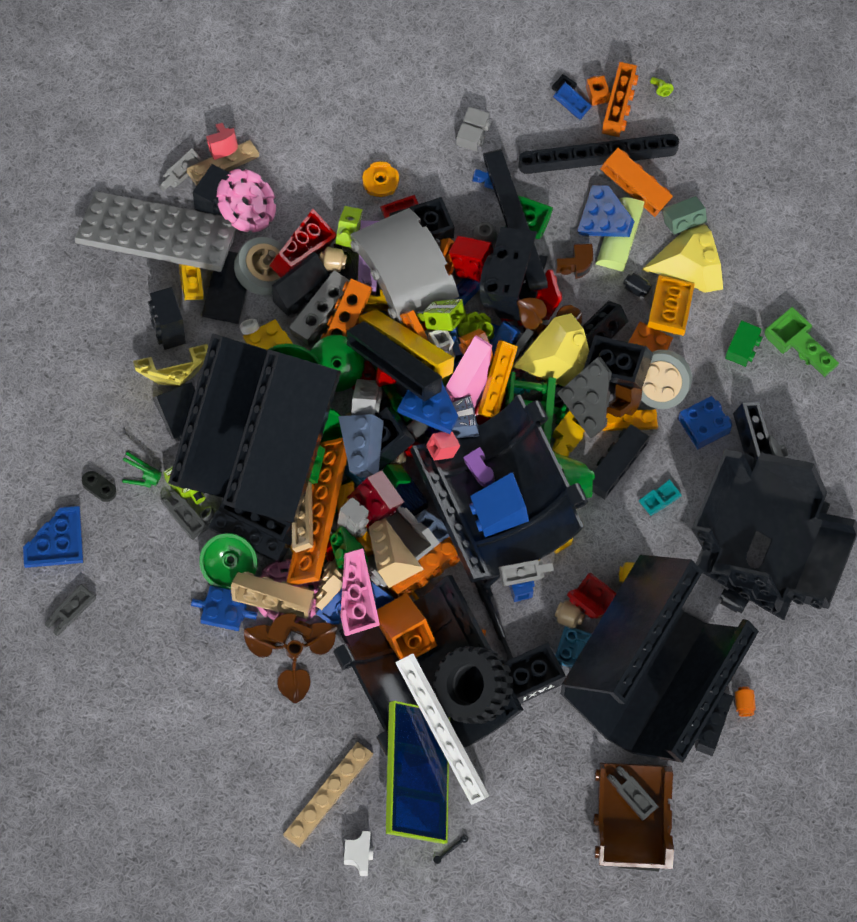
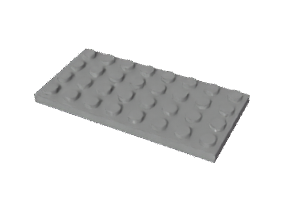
(156, 231)

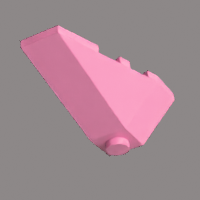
(471, 373)
(357, 602)

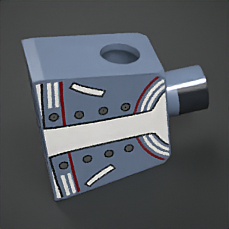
(467, 423)

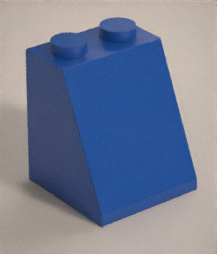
(499, 506)

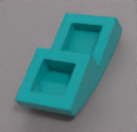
(660, 498)

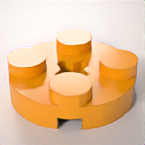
(377, 188)

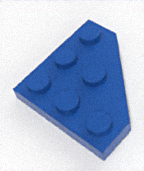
(605, 215)
(434, 412)
(57, 541)
(332, 611)

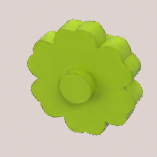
(476, 321)

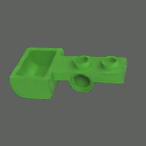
(792, 331)

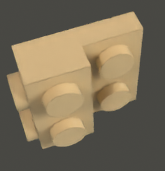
(330, 584)

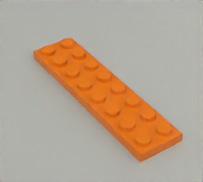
(308, 564)

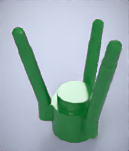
(151, 475)

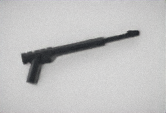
(485, 594)

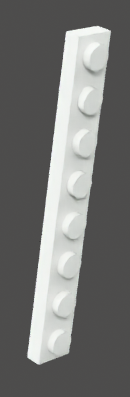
(442, 729)

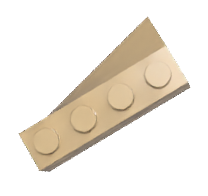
(391, 555)
(272, 595)

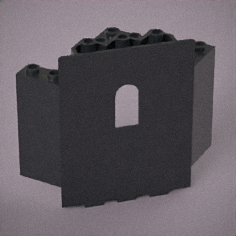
(787, 505)

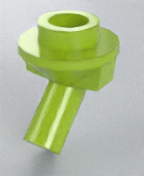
(664, 88)

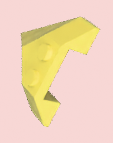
(690, 259)
(557, 351)
(176, 374)

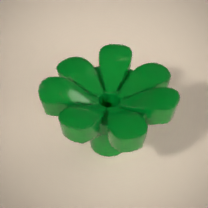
(560, 413)

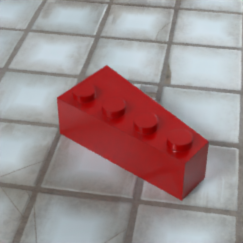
(310, 237)

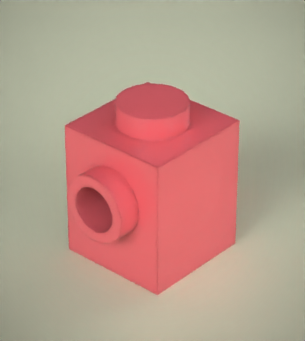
(442, 445)

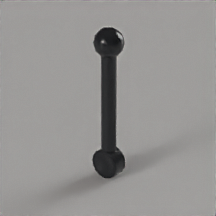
(437, 859)

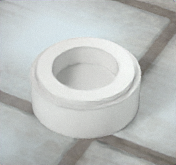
(249, 326)

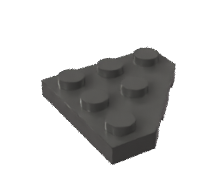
(589, 396)

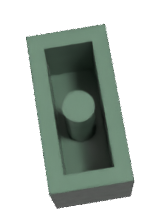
(684, 215)

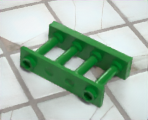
(547, 388)

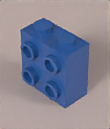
(705, 422)

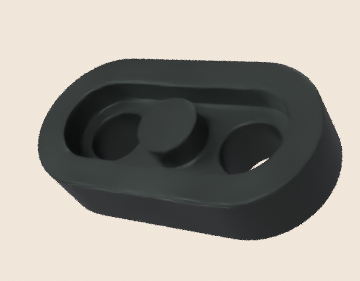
(98, 485)

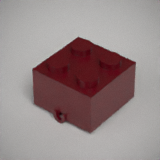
(377, 496)

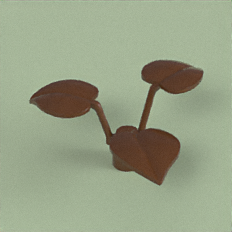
(534, 310)
(293, 683)

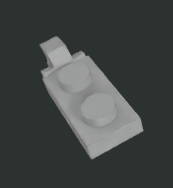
(178, 172)
(523, 572)

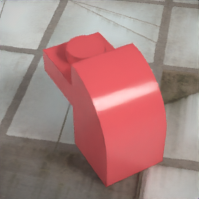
(223, 142)

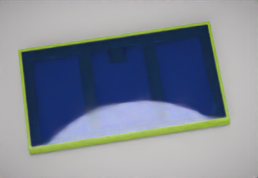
(415, 777)

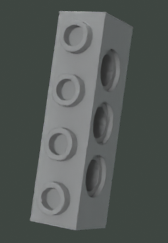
(311, 312)
(366, 397)

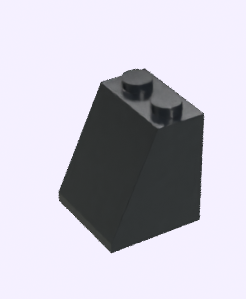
(175, 407)

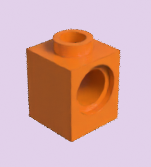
(597, 96)

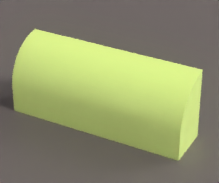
(616, 250)

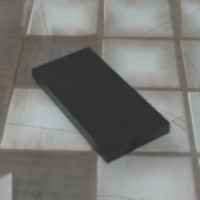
(225, 294)

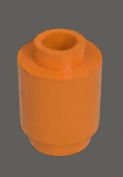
(745, 701)

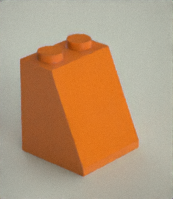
(405, 627)

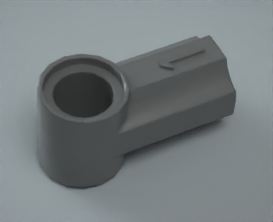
(417, 430)

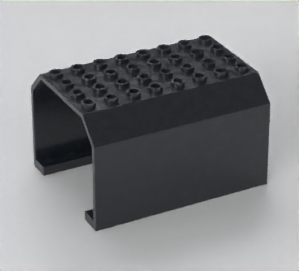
(254, 428)
(652, 667)

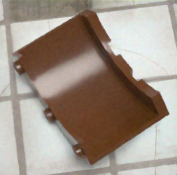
(621, 833)

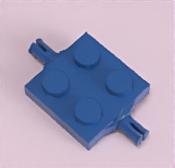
(221, 610)

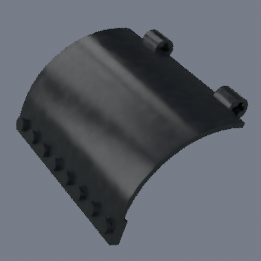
(514, 445)
(452, 628)

